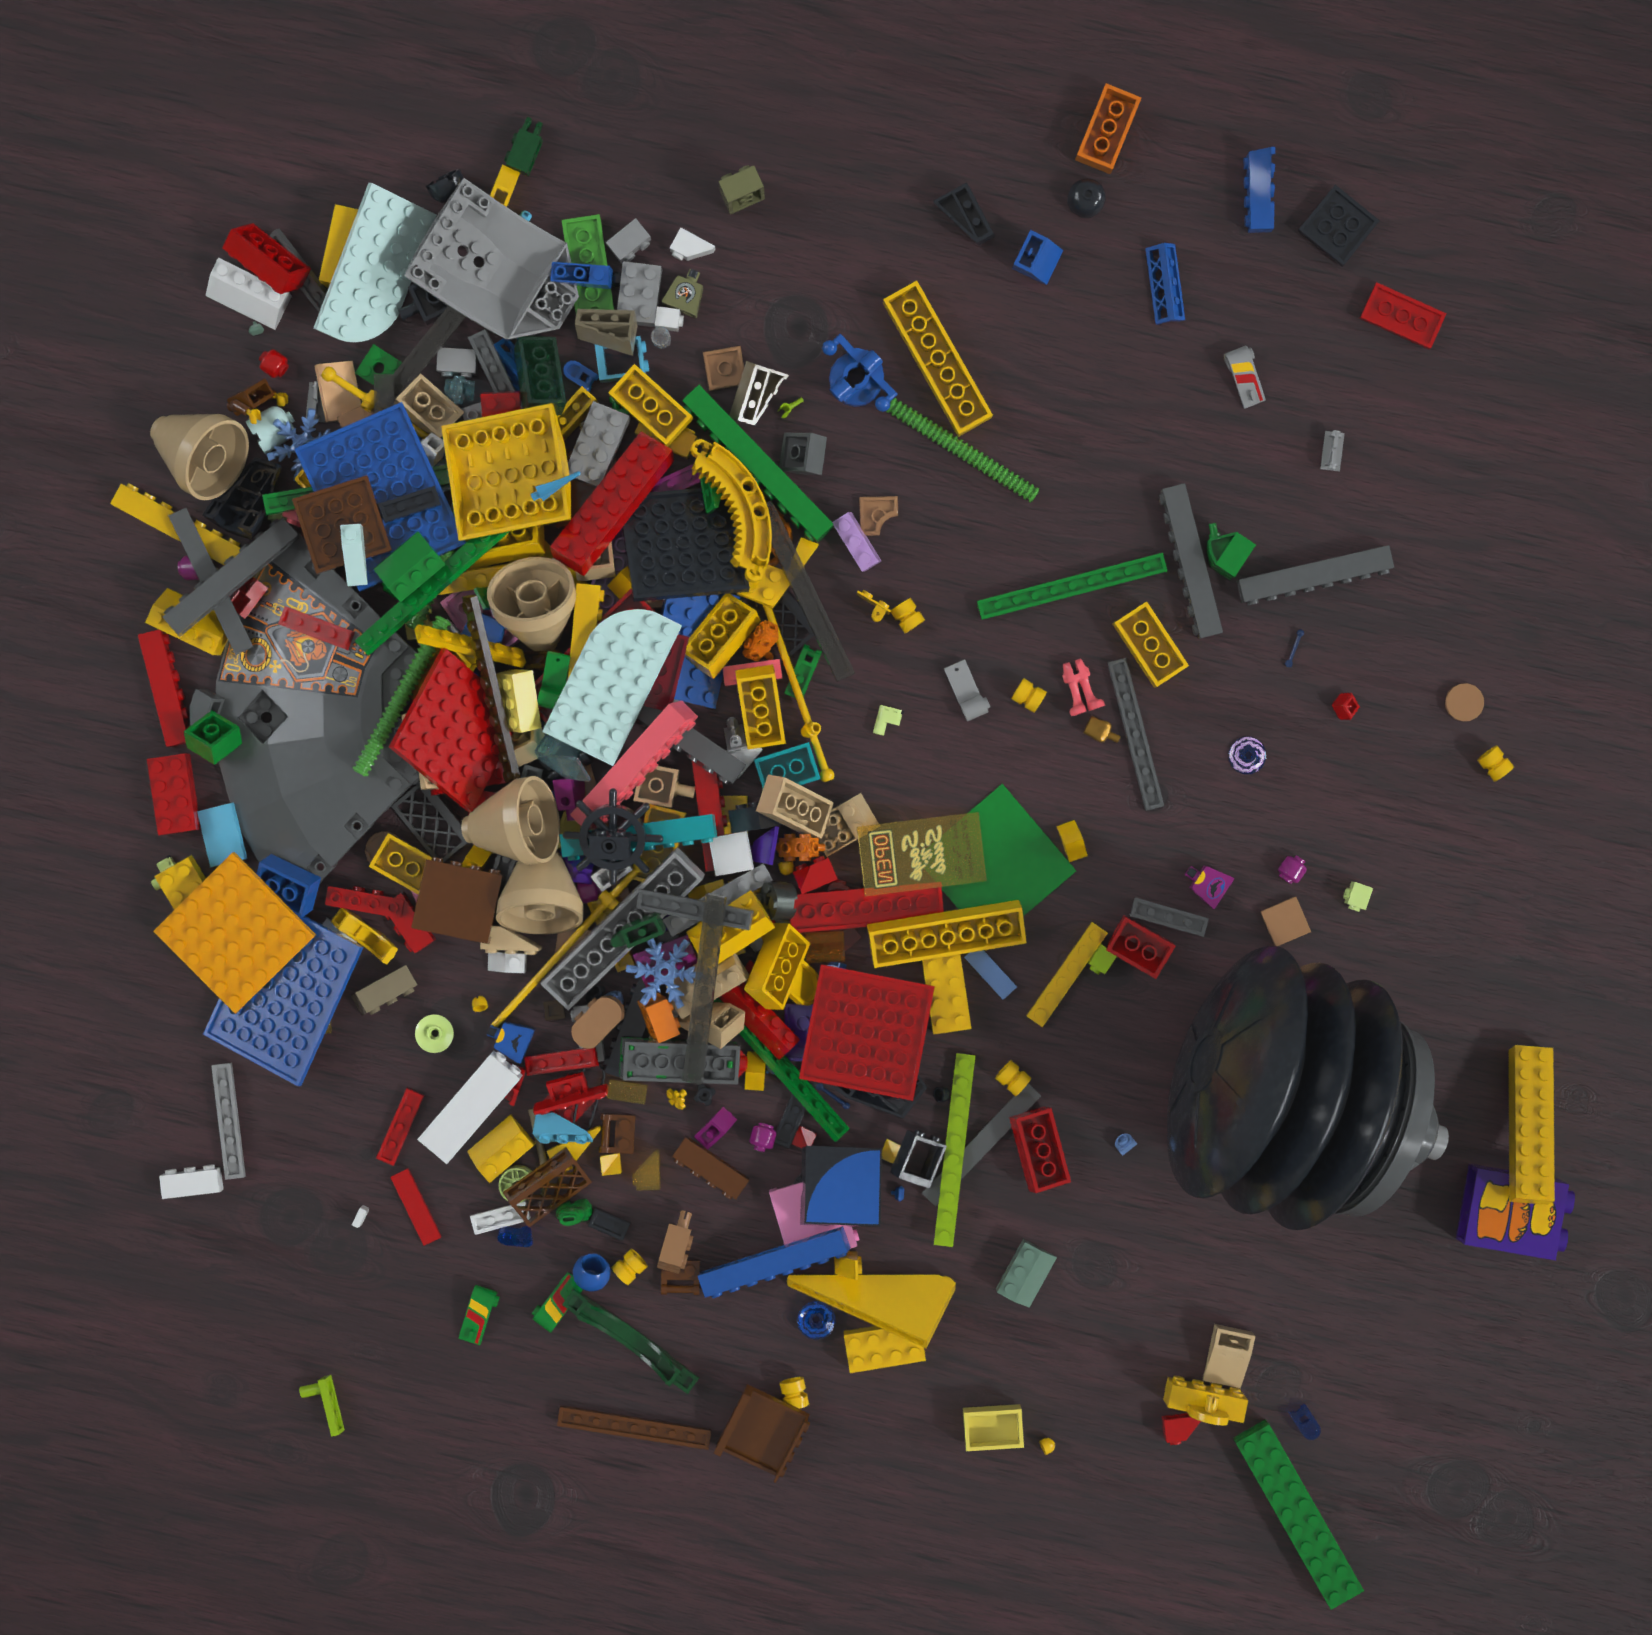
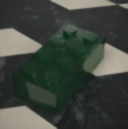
(539, 372)

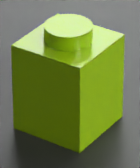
(1101, 960)

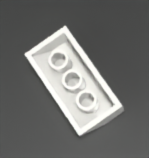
(246, 294)

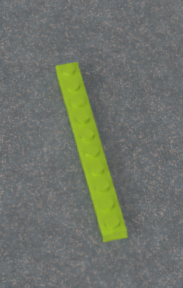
(955, 1150)

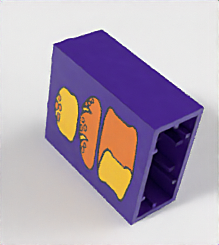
(1511, 1227)

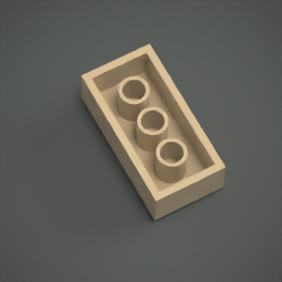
(794, 806)

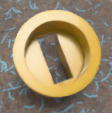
(786, 867)
(479, 1004)
(1047, 1445)

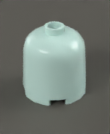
(267, 431)

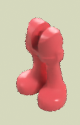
(1082, 677)

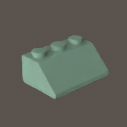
(1025, 1273)

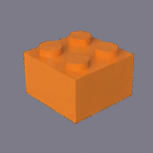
(660, 1019)

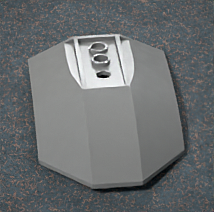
(513, 286)

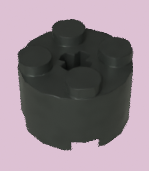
(778, 900)

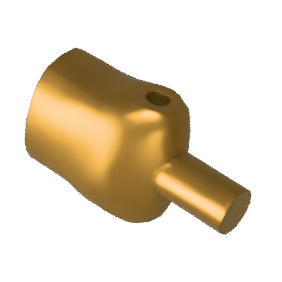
(1100, 730)

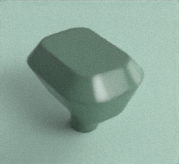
(256, 329)

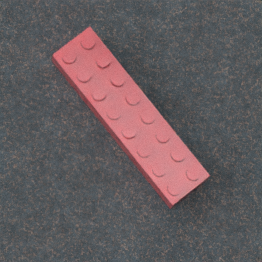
(640, 758)

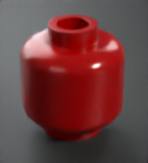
(273, 363)

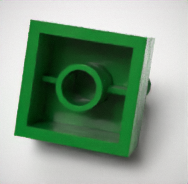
(1227, 552)
(213, 737)

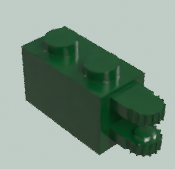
(524, 148)
(639, 931)

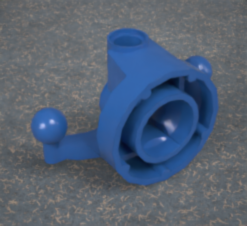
(872, 383)

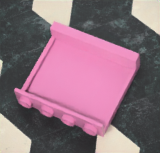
(787, 1210)

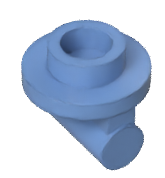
(1125, 1143)

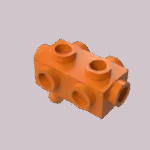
(760, 642)
(801, 847)

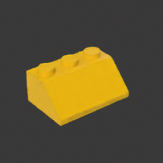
(500, 1148)

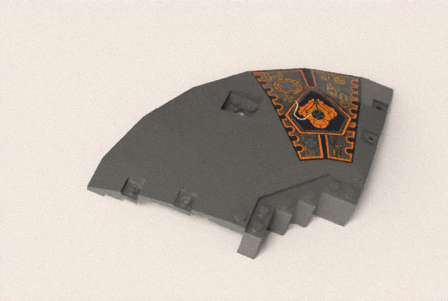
(296, 772)

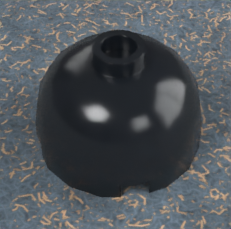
(445, 186)
(1086, 198)

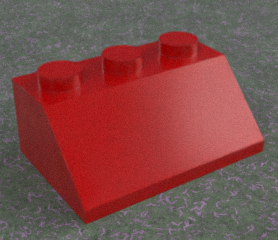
(1140, 947)

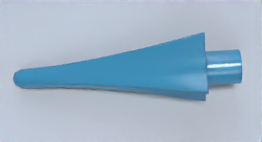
(546, 490)

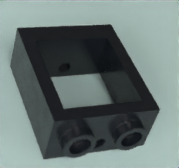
(931, 1164)

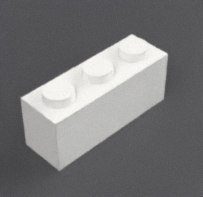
(191, 1181)

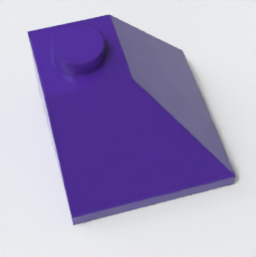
(764, 847)

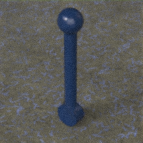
(1289, 663)
(846, 1105)

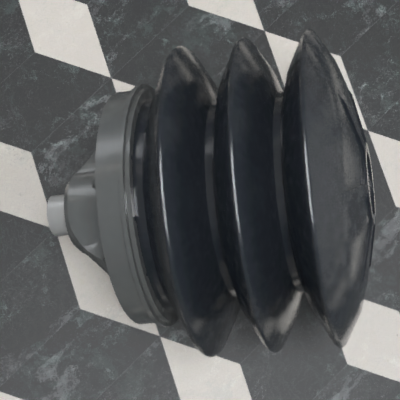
(1300, 1094)

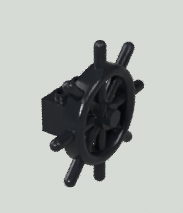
(611, 845)

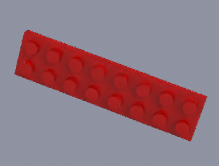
(853, 909)

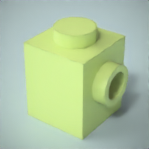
(1357, 896)

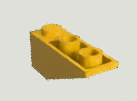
(849, 1265)

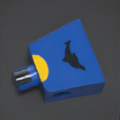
(512, 1039)

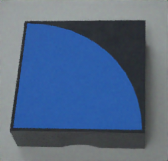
(841, 1186)

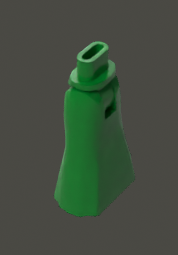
(572, 1214)

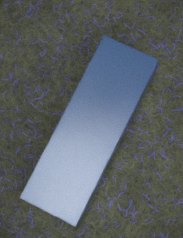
(991, 973)

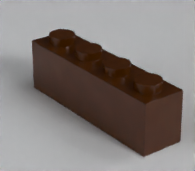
(711, 1167)

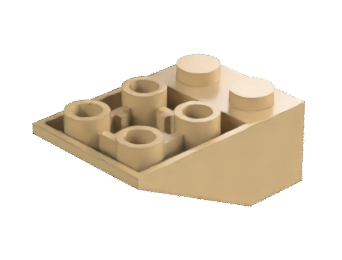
(843, 824)
(510, 942)
(725, 1023)
(1228, 1356)

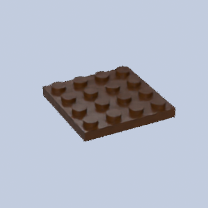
(341, 504)

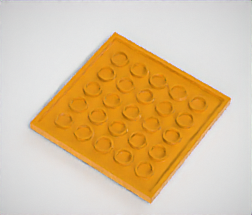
(234, 932)

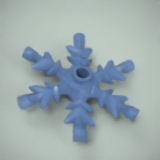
(298, 440)
(673, 972)

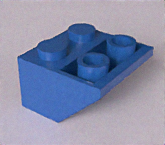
(1037, 257)

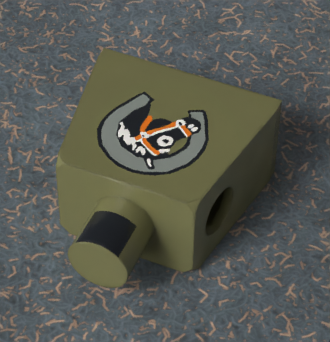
(685, 294)

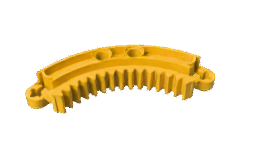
(752, 531)

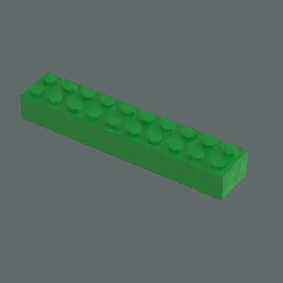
(762, 468)
(1298, 1514)

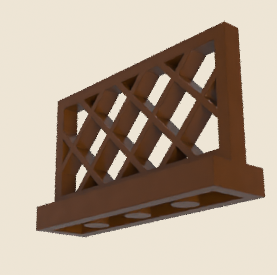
(540, 1179)

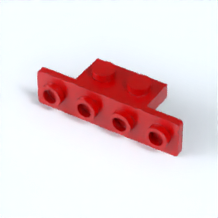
(360, 900)
(569, 1091)

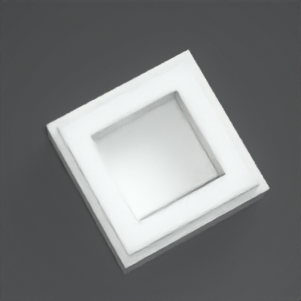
(359, 1219)

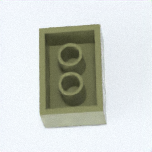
(741, 189)

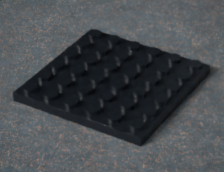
(680, 548)

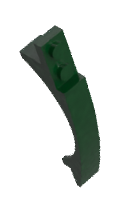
(656, 1357)

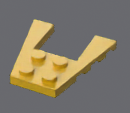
(774, 582)

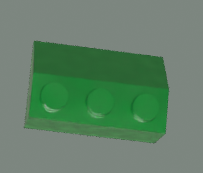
(409, 566)

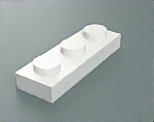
(496, 1218)

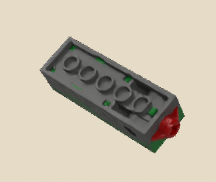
(664, 1062)

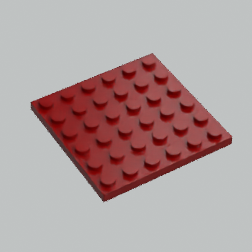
(450, 732)
(866, 1032)

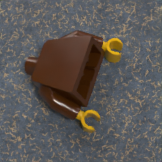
(251, 397)

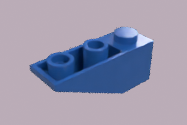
(582, 274)

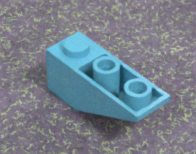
(555, 1128)

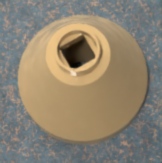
(202, 451)
(533, 600)
(517, 822)
(540, 899)

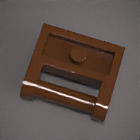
(623, 1133)
(690, 1272)

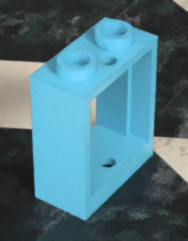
(601, 361)

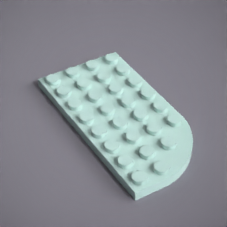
(372, 266)
(611, 682)

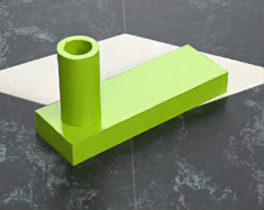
(326, 1389)

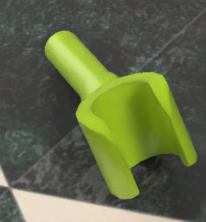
(788, 407)

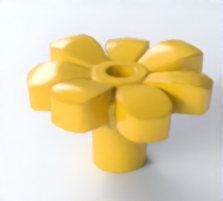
(676, 1098)

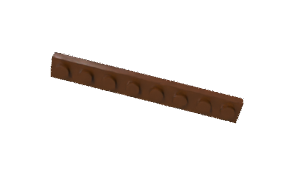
(634, 1427)

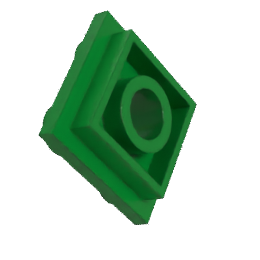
(374, 357)

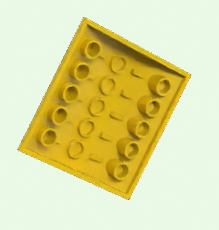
(496, 468)

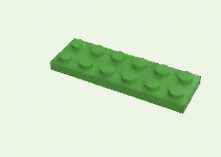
(587, 246)

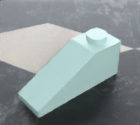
(354, 554)

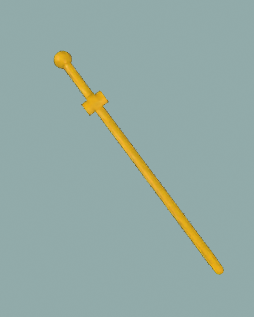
(329, 375)
(810, 729)
(608, 901)

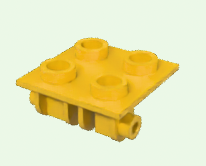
(880, 607)

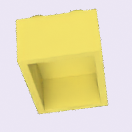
(519, 700)
(993, 1427)

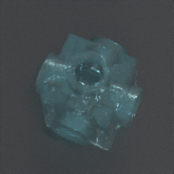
(459, 389)

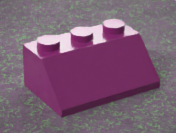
(687, 961)

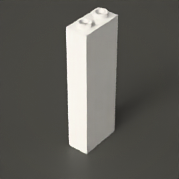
(470, 1106)

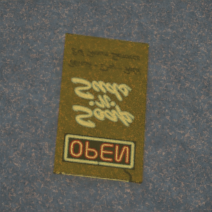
(921, 854)

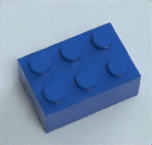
(291, 883)

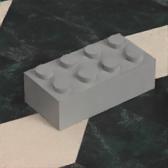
(598, 444)

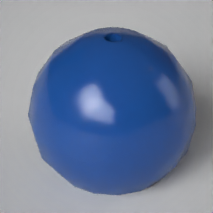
(591, 1272)

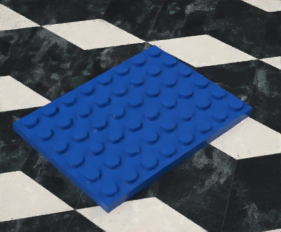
(396, 464)
(292, 1012)

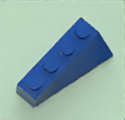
(1259, 190)

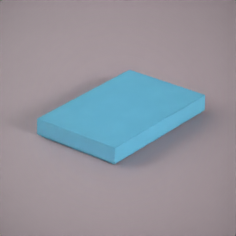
(221, 833)

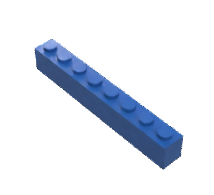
(774, 1262)

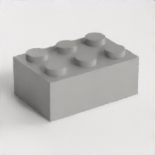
(640, 291)

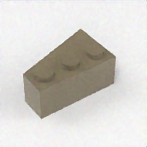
(608, 328)
(755, 391)
(384, 991)

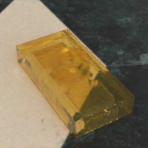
(627, 1091)

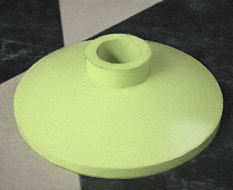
(424, 1033)

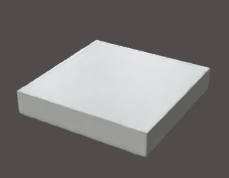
(731, 853)

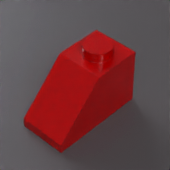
(1178, 1427)

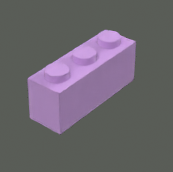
(856, 541)

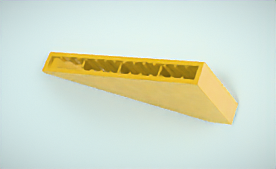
(897, 1303)

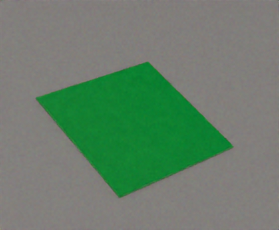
(1017, 858)

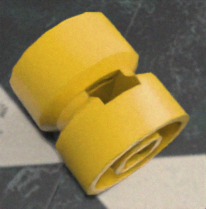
(907, 615)
(1029, 695)
(1495, 763)
(1012, 1077)
(627, 1268)
(794, 1392)

